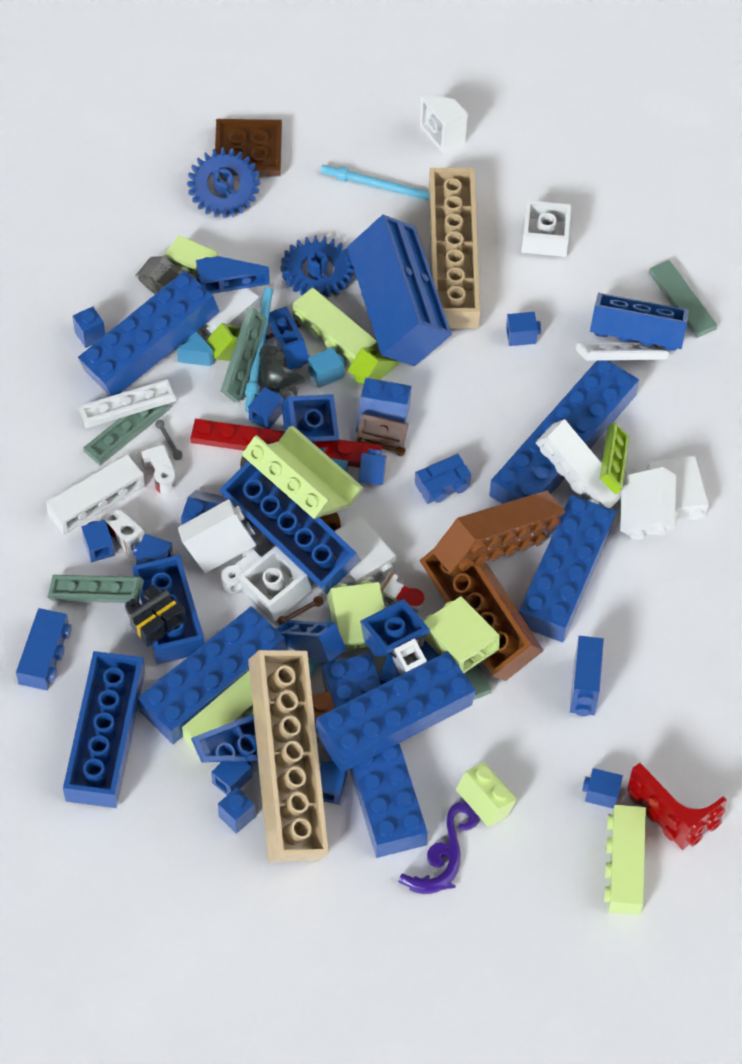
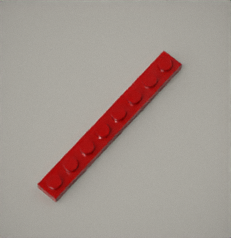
(239, 437)

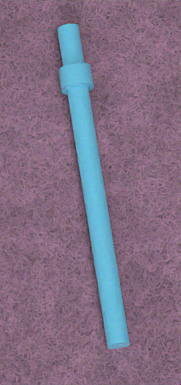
(344, 174)
(253, 388)

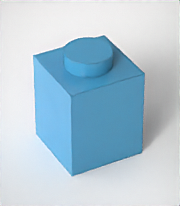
(326, 367)

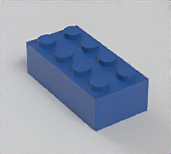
(639, 321)
(170, 575)

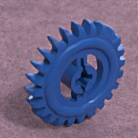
(219, 166)
(318, 256)

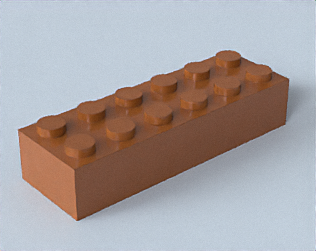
(498, 531)
(488, 598)

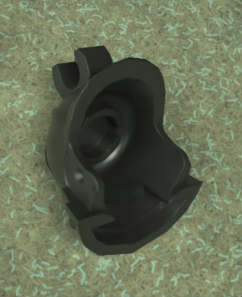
(274, 372)

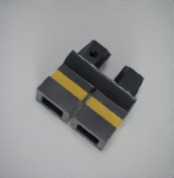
(155, 616)

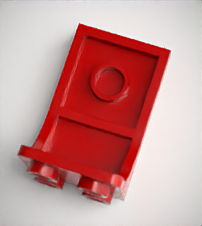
(678, 822)

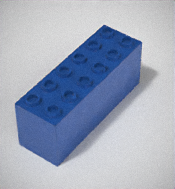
(398, 291)

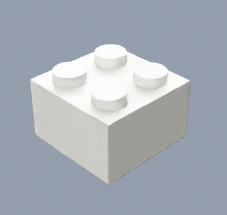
(546, 228)
(275, 583)

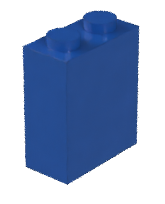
(586, 675)

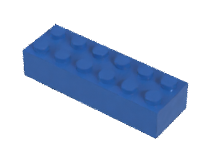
(149, 334)
(290, 528)
(567, 568)
(207, 673)
(394, 711)
(104, 729)

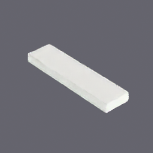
(620, 351)
(126, 403)

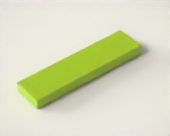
(614, 457)

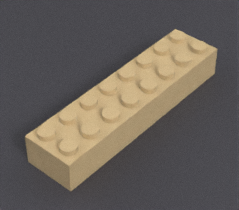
(455, 244)
(288, 756)

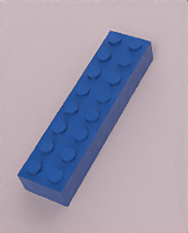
(588, 409)
(383, 780)

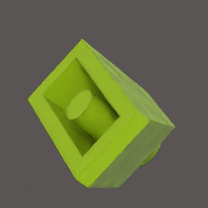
(223, 341)
(371, 364)

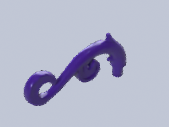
(438, 850)

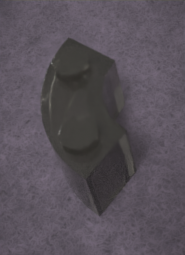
(158, 273)

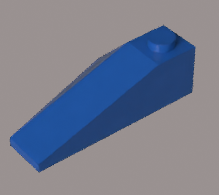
(228, 743)

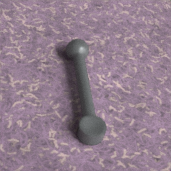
(177, 454)

